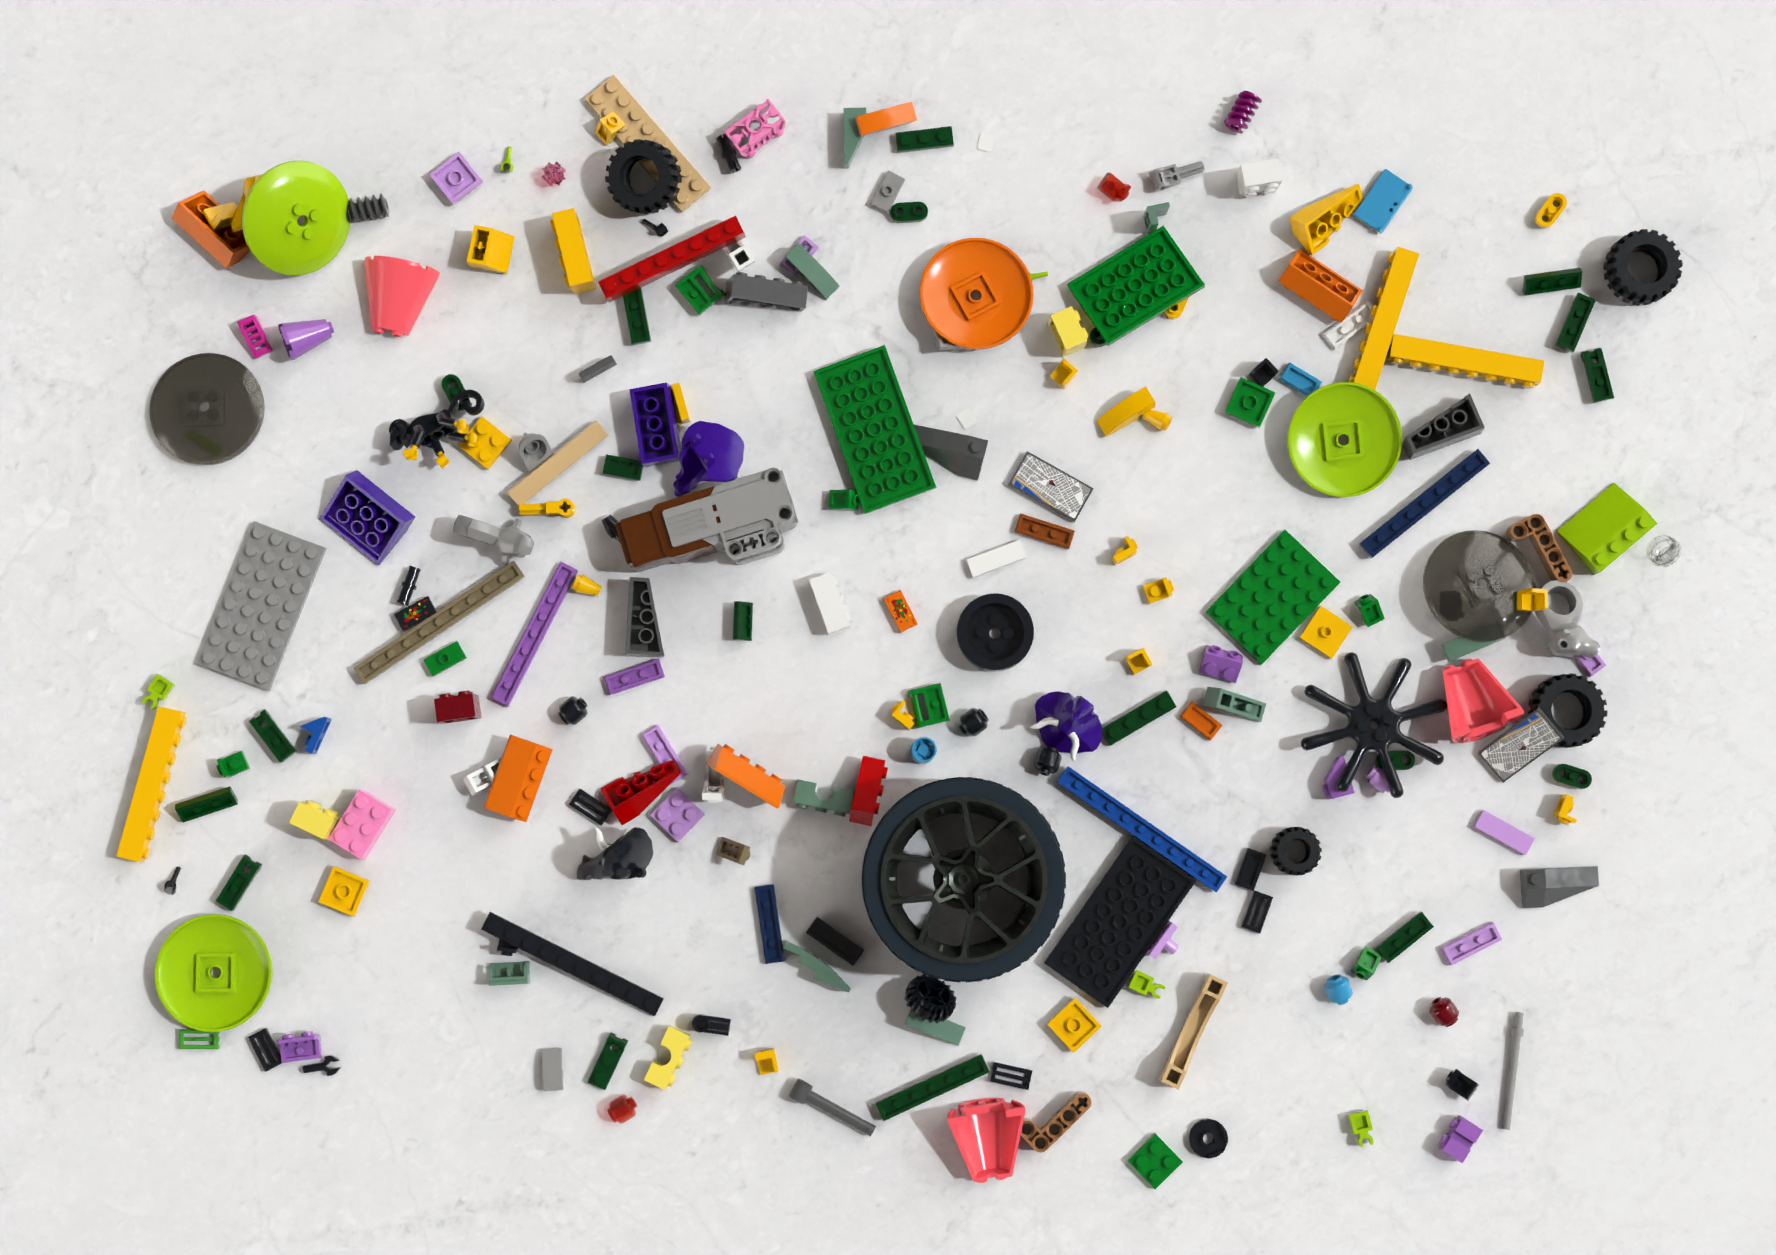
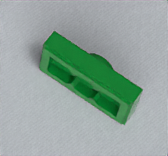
(445, 658)

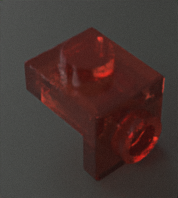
(1114, 188)

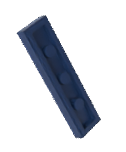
(769, 924)

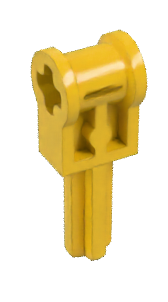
(548, 508)

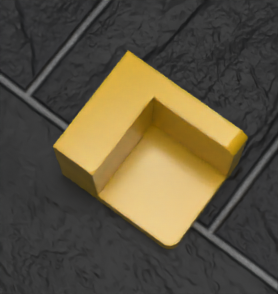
(1064, 373)
(1532, 600)
(1138, 661)
(767, 1061)

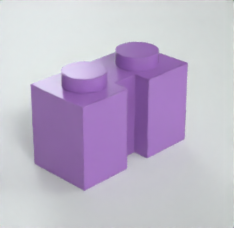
(1459, 1138)

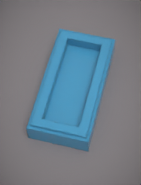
(1300, 379)

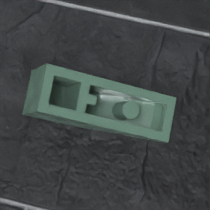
(851, 134)
(1234, 703)

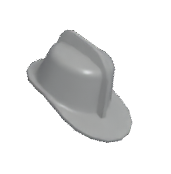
(534, 450)

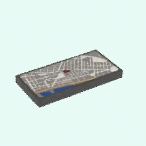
(1050, 486)
(1521, 744)

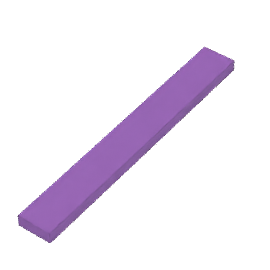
(534, 634)

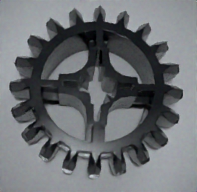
(930, 998)

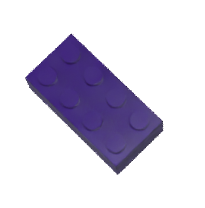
(655, 424)

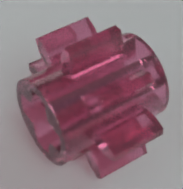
(553, 173)

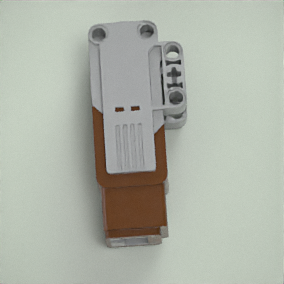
(712, 520)

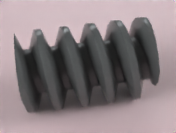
(368, 208)

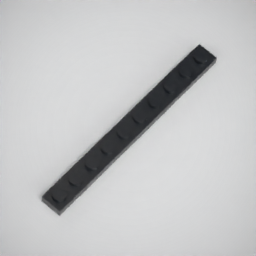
(572, 963)

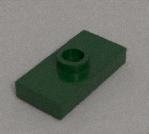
(623, 467)
(742, 621)

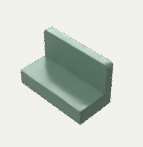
(1151, 214)

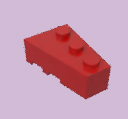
(868, 790)

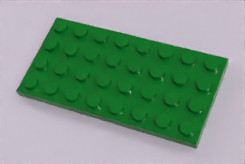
(874, 429)

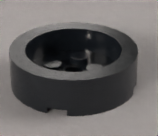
(995, 612)

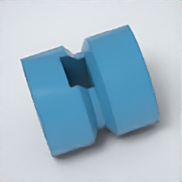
(923, 750)

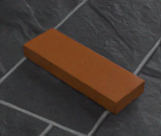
(1044, 531)

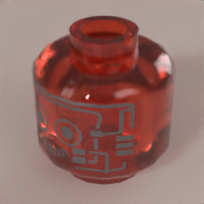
(622, 1109)

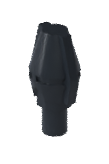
(609, 525)

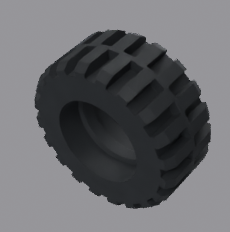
(620, 171)
(1663, 254)
(1589, 697)

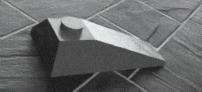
(954, 450)

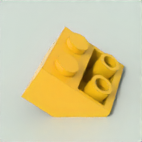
(490, 249)

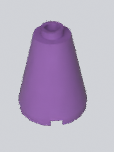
(304, 336)

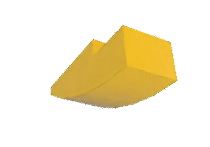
(1126, 411)

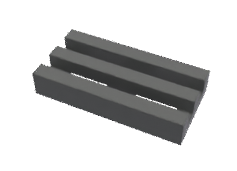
(597, 368)

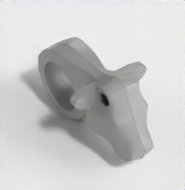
(509, 541)
(1565, 634)

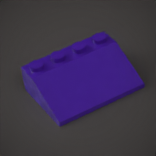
(367, 516)

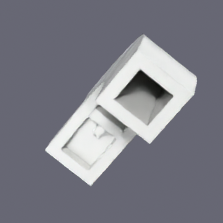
(737, 252)
(714, 782)

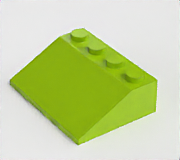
(1606, 528)

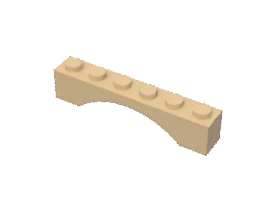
(1194, 1025)

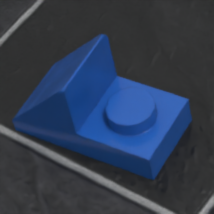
(318, 728)

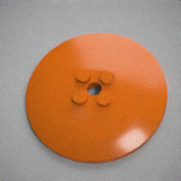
(982, 268)

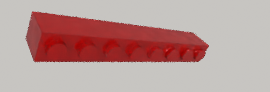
(672, 259)

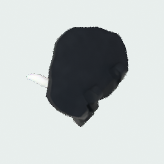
(621, 860)

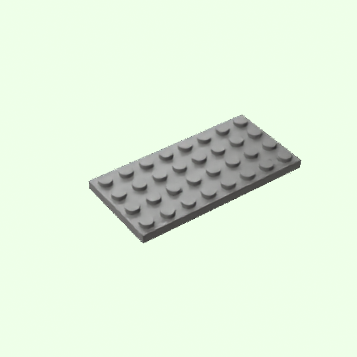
(261, 606)

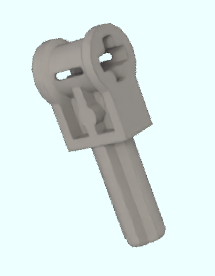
(1171, 175)

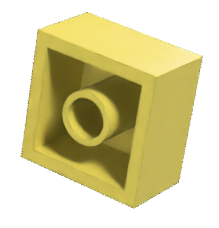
(1068, 331)
(315, 820)

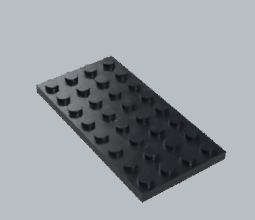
(1120, 921)

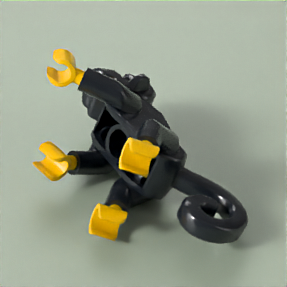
(431, 428)

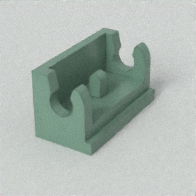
(509, 973)

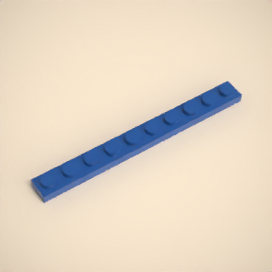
(1142, 829)

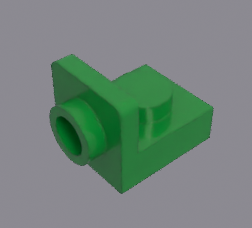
(843, 500)
(1369, 609)
(232, 764)
(1366, 963)

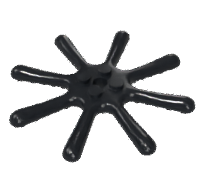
(1386, 718)

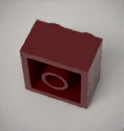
(457, 708)

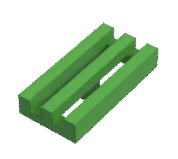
(216, 1039)

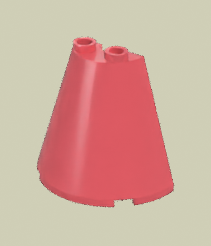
(396, 293)
(1477, 702)
(988, 1136)

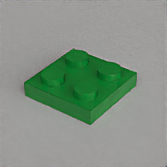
(1249, 402)
(1155, 1161)

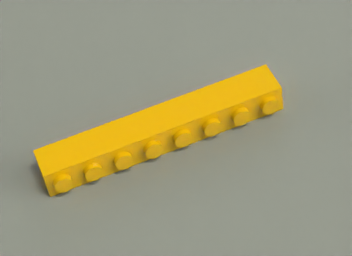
(1385, 317)
(1465, 360)
(151, 784)

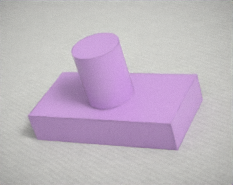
(1164, 941)

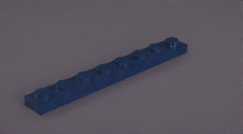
(1424, 503)

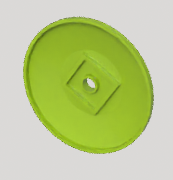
(273, 213)
(1371, 432)
(186, 978)

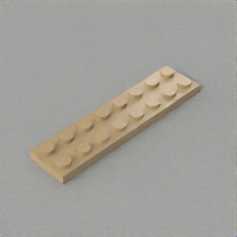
(614, 97)

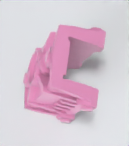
(758, 137)

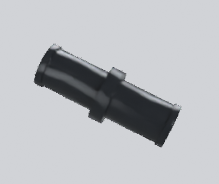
(728, 153)
(408, 585)

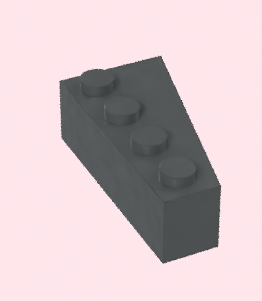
(766, 292)
(1447, 428)
(642, 624)

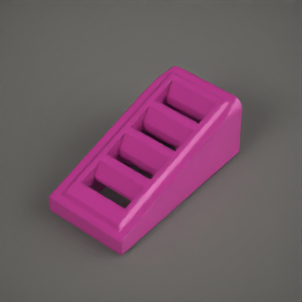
(248, 321)

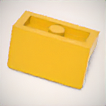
(220, 215)
(680, 406)

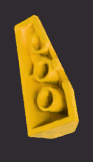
(1319, 220)

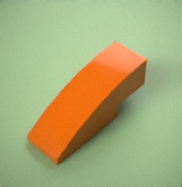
(886, 118)

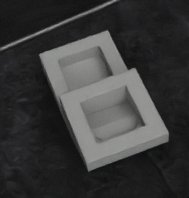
(552, 1069)

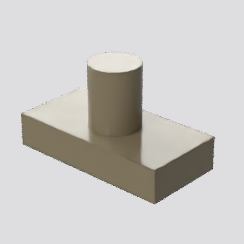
(733, 851)

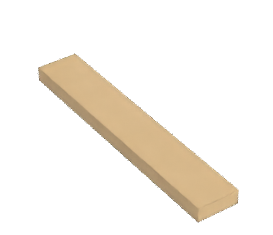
(557, 463)

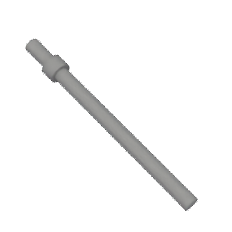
(1517, 1032)

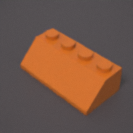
(223, 243)
(1320, 286)
(746, 775)
(518, 778)

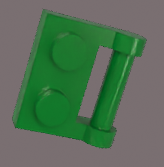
(695, 294)
(934, 702)

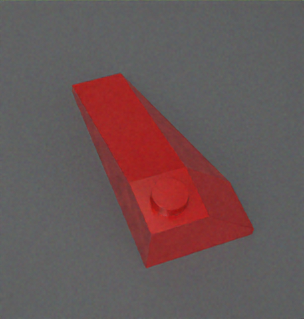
(633, 795)

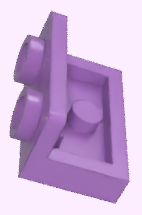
(1221, 663)
(300, 1048)

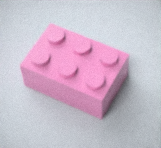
(362, 824)

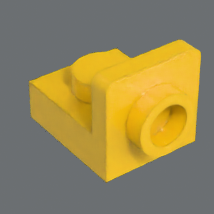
(608, 127)
(1122, 554)
(1158, 590)
(904, 719)
(1564, 807)

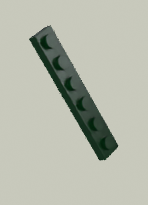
(932, 1087)

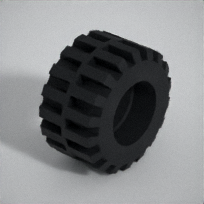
(1312, 851)

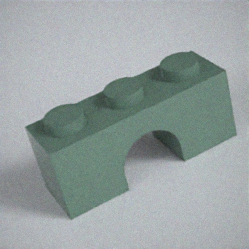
(806, 796)

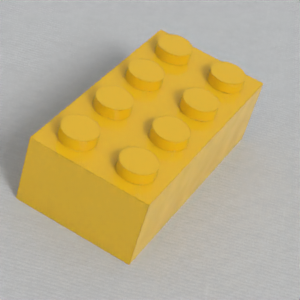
(573, 250)

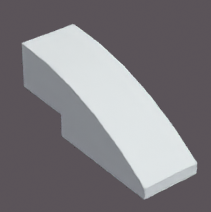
(482, 778)

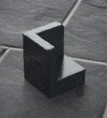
(1264, 372)

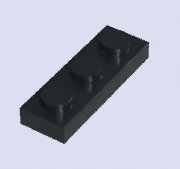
(835, 941)

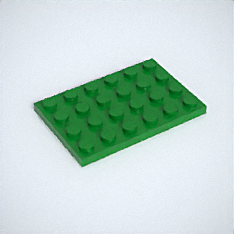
(1135, 285)
(1273, 597)

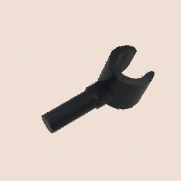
(661, 229)
(172, 883)

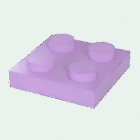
(456, 178)
(677, 814)

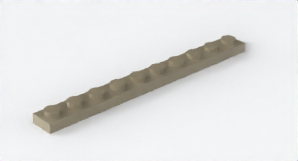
(439, 622)

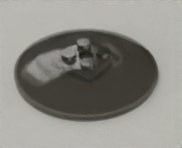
(223, 429)
(1460, 601)

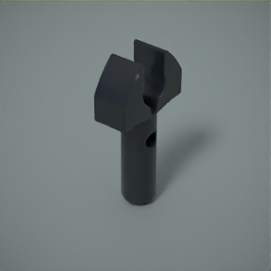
(323, 1066)

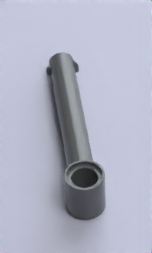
(803, 1092)

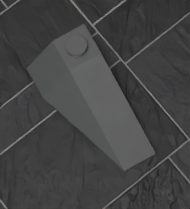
(1552, 885)

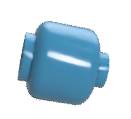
(1338, 989)

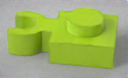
(159, 688)
(1143, 983)
(1361, 1124)

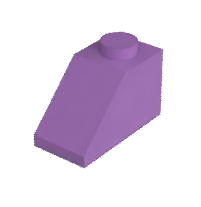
(1332, 777)

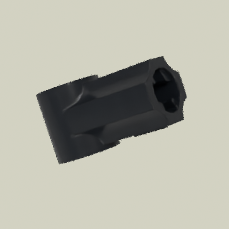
(714, 1025)

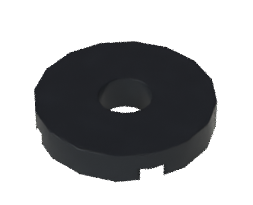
(1219, 1142)

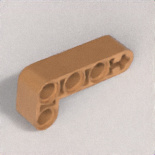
(1542, 550)
(1057, 1119)

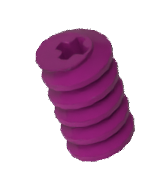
(1241, 110)

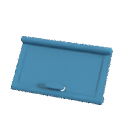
(1379, 205)

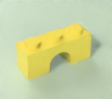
(662, 1074)

